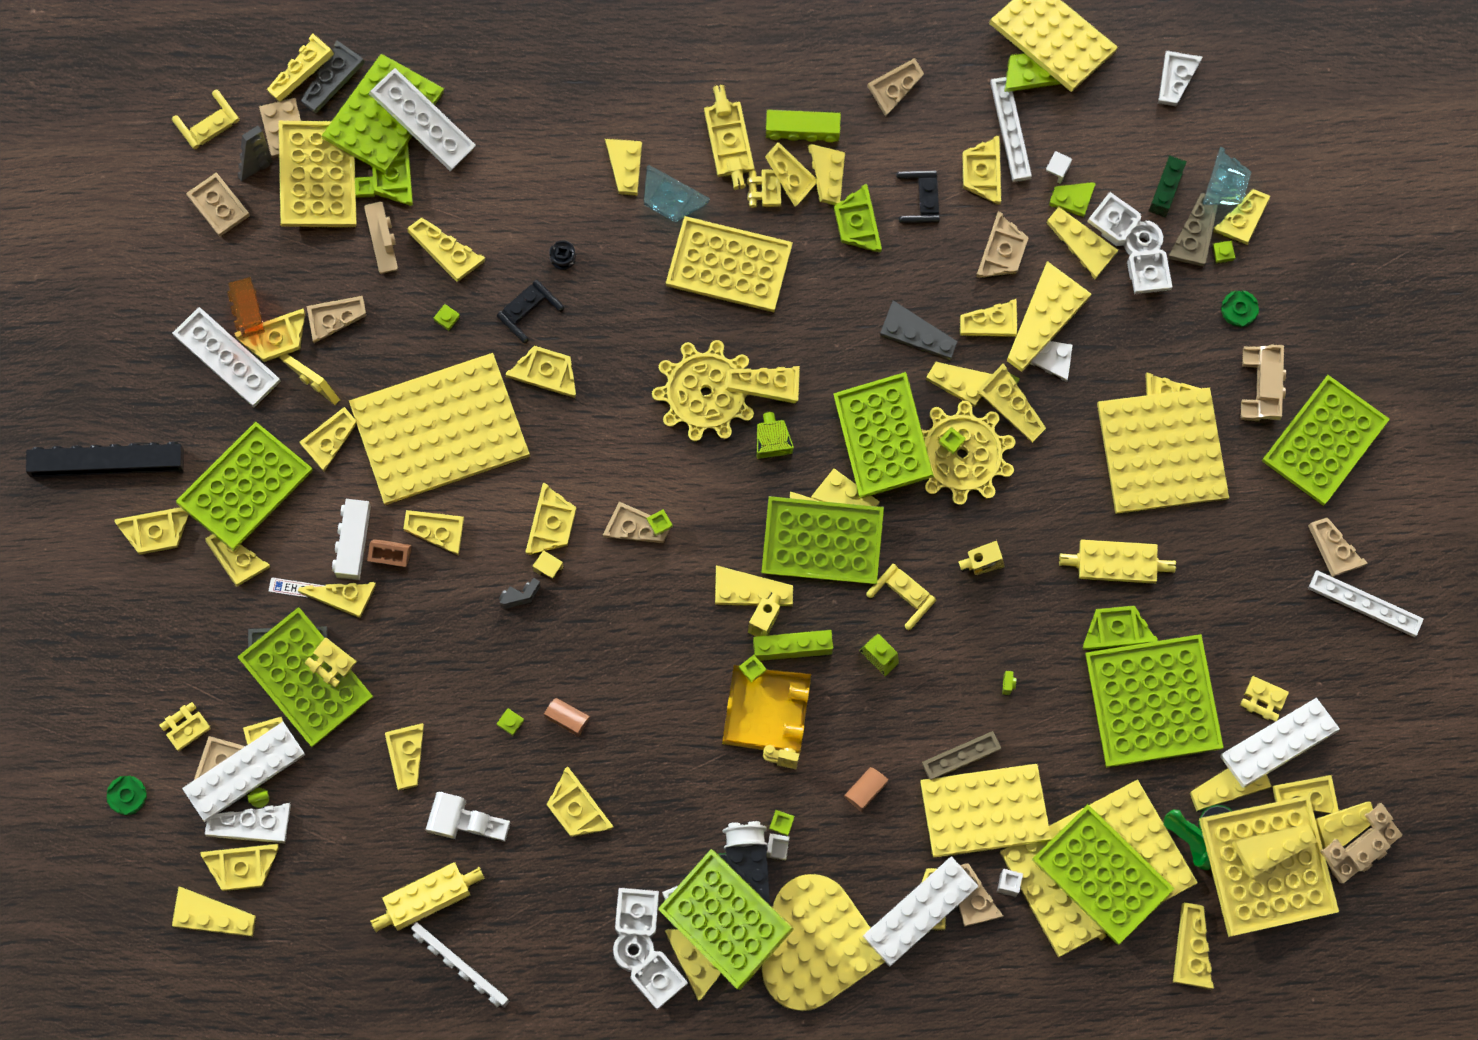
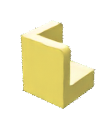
(547, 565)

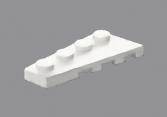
(261, 824)

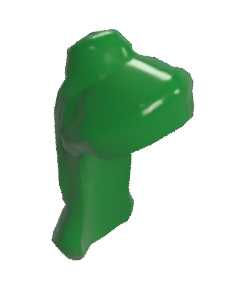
(1191, 834)

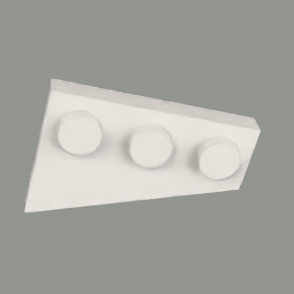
(1176, 75)

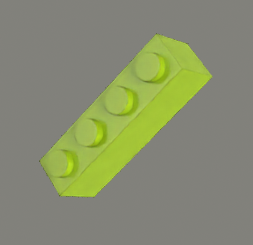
(802, 125)
(793, 645)

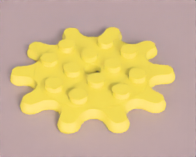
(685, 395)
(983, 453)

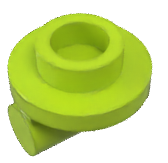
(259, 797)

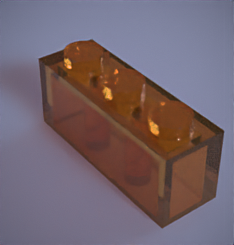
(245, 307)

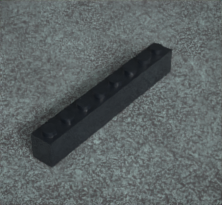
(105, 460)

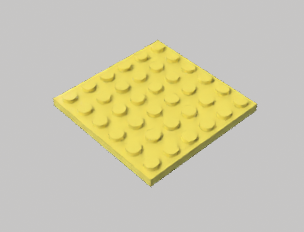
(1162, 450)
(1282, 894)

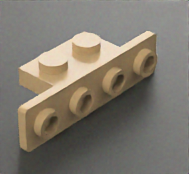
(381, 238)

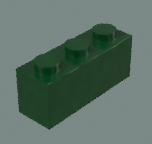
(1167, 186)

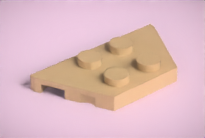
(1003, 249)

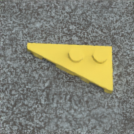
(310, 377)
(347, 598)

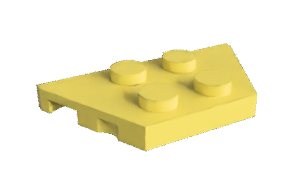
(982, 170)
(280, 336)
(545, 370)
(551, 522)
(154, 530)
(576, 808)
(241, 866)
(697, 967)

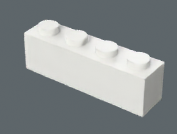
(352, 539)

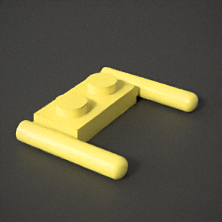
(210, 126)
(907, 589)

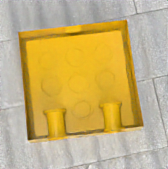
(767, 710)

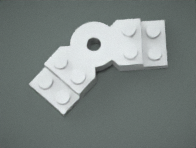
(1123, 226)
(649, 968)

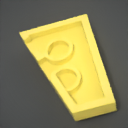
(994, 321)
(328, 438)
(238, 564)

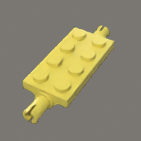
(728, 138)
(1117, 561)
(426, 897)

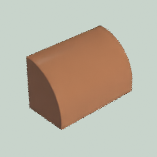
(389, 552)
(566, 716)
(866, 788)

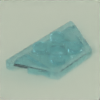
(1227, 181)
(671, 196)

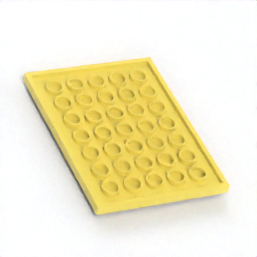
(439, 428)
(1139, 825)

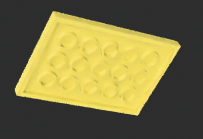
(1054, 38)
(314, 178)
(729, 264)
(985, 810)

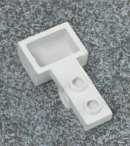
(449, 817)

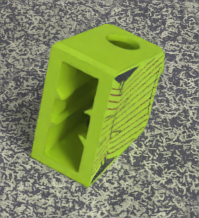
(773, 438)
(880, 654)

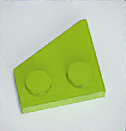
(1072, 197)

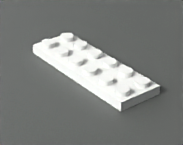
(422, 119)
(226, 357)
(1279, 742)
(243, 771)
(920, 911)

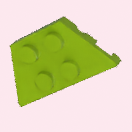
(1026, 74)
(397, 180)
(857, 221)
(1117, 628)

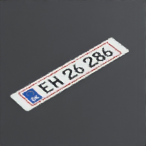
(288, 586)

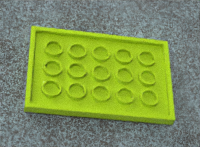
(366, 127)
(883, 435)
(1325, 440)
(244, 486)
(822, 540)
(303, 696)
(1103, 874)
(725, 919)

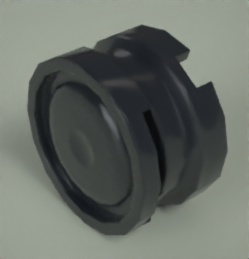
(562, 255)

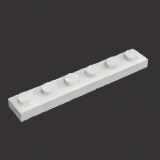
(1011, 131)
(1365, 603)
(452, 960)

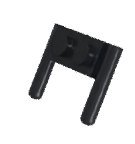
(927, 196)
(525, 303)

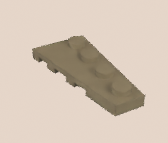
(1196, 235)

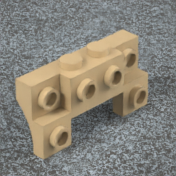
(1270, 378)
(1365, 849)

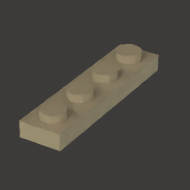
(961, 755)

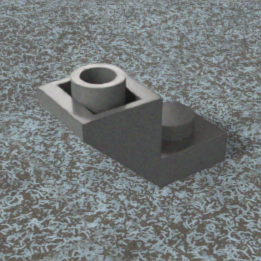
(515, 598)

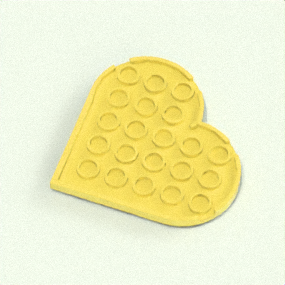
(823, 950)

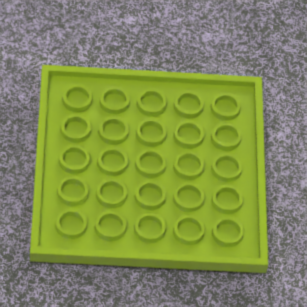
(1154, 701)

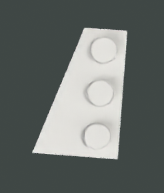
(1055, 359)

